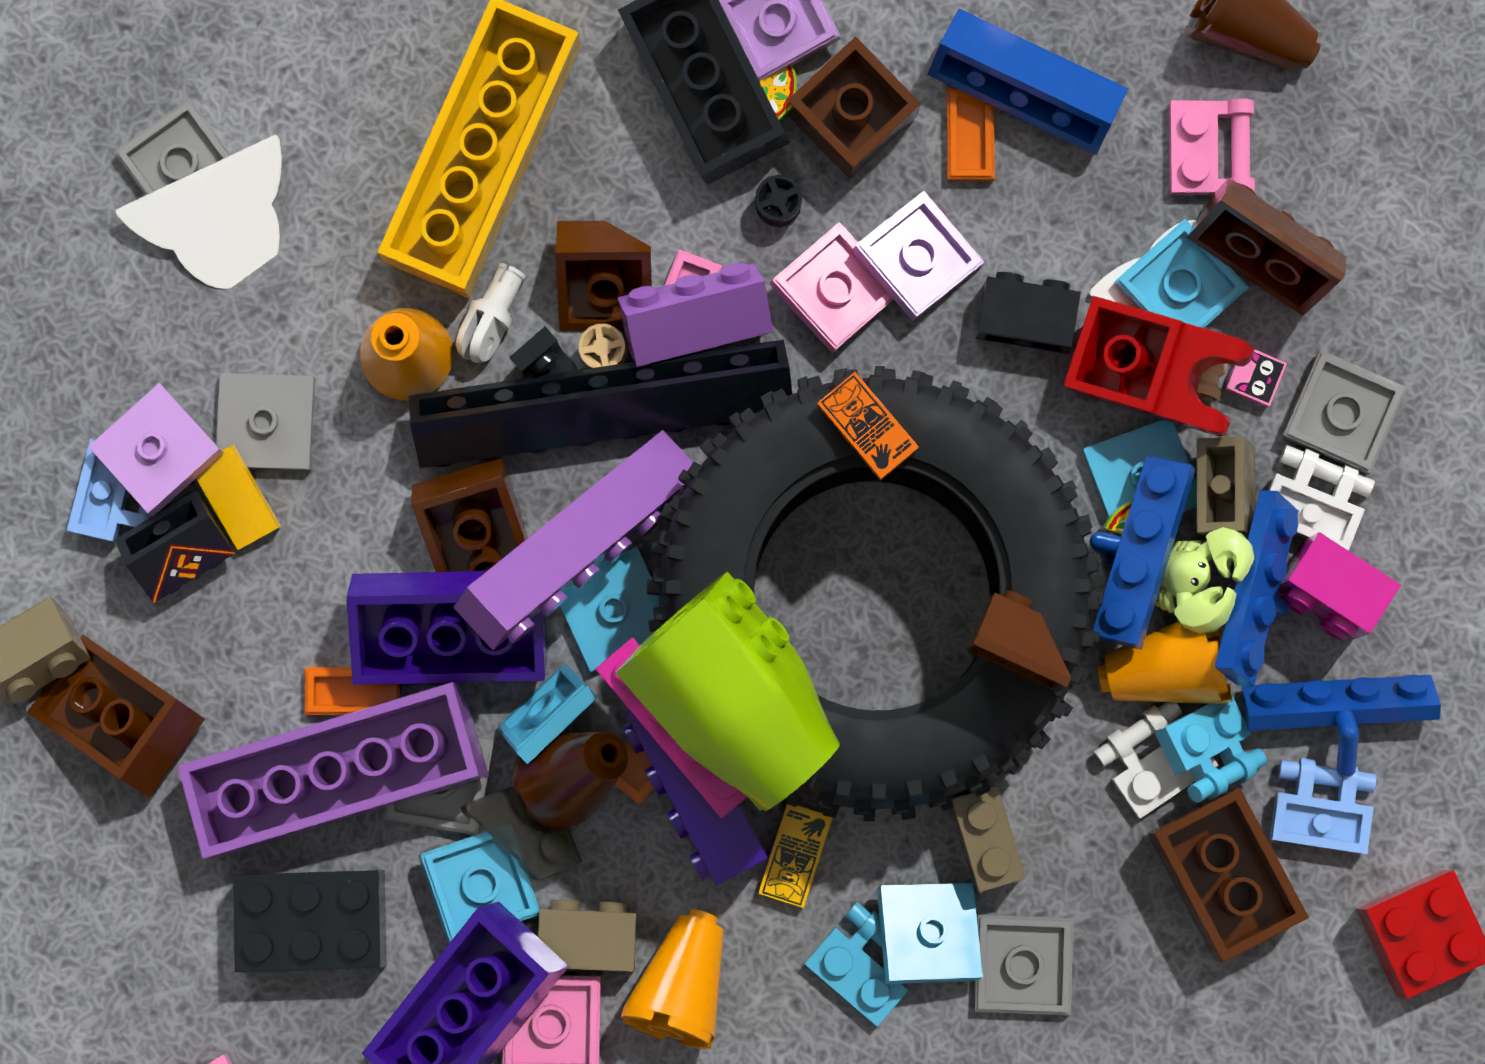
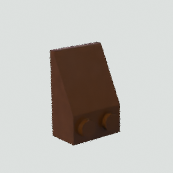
(469, 517)
(118, 718)

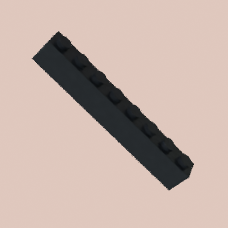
(595, 404)

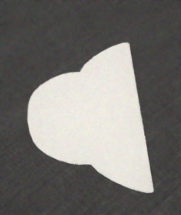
(216, 217)

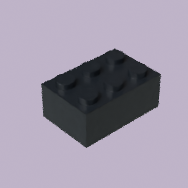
(309, 921)

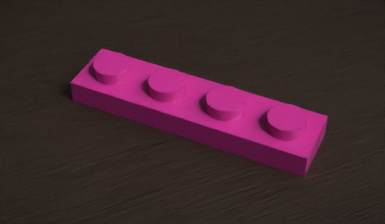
(715, 791)

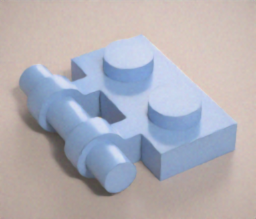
(101, 503)
(1319, 821)

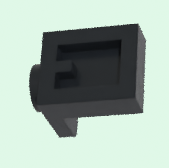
(541, 356)

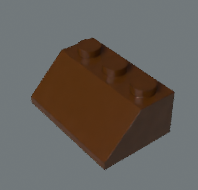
(1268, 247)

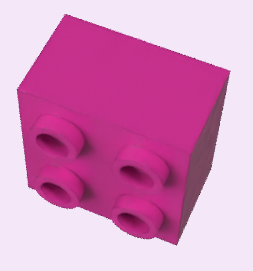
(1336, 588)

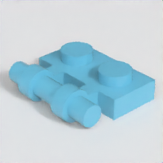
(1203, 734)
(852, 971)

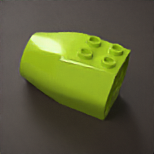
(734, 693)

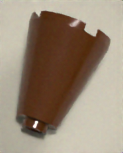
(1258, 30)
(570, 777)

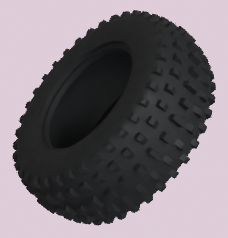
(996, 490)

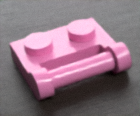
(1195, 144)

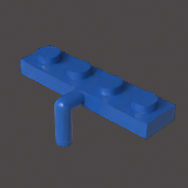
(1142, 551)
(1257, 595)
(1341, 705)

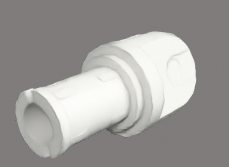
(489, 316)

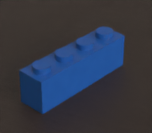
(1027, 81)

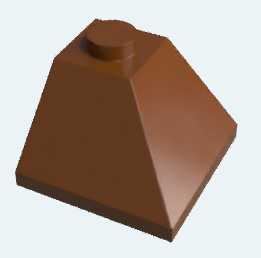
(594, 269)
(1019, 641)

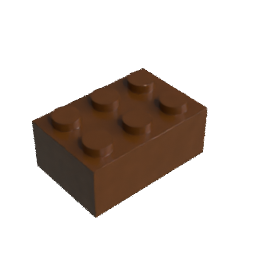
(1228, 875)

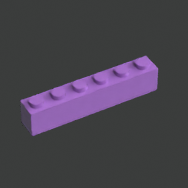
(573, 543)

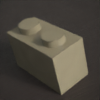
(1225, 484)
(37, 651)
(987, 840)
(589, 937)

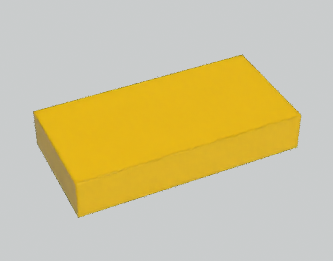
(237, 499)

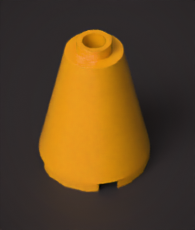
(406, 353)
(1169, 668)
(681, 984)

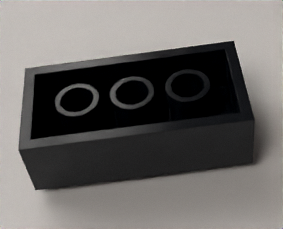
(705, 83)

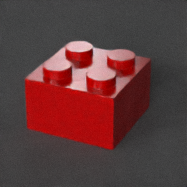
(1424, 933)

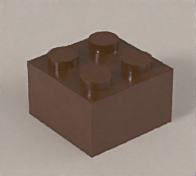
(852, 107)

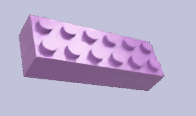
(333, 771)

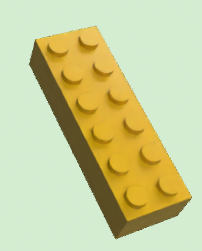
(480, 147)

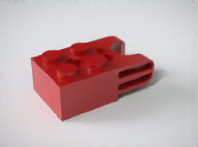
(1165, 368)

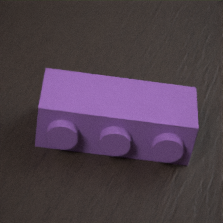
(695, 313)

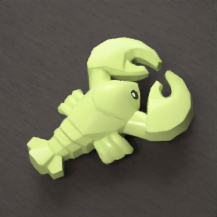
(1190, 573)

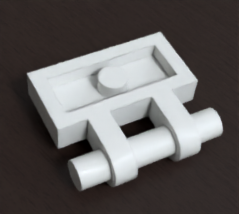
(1316, 509)
(1149, 780)

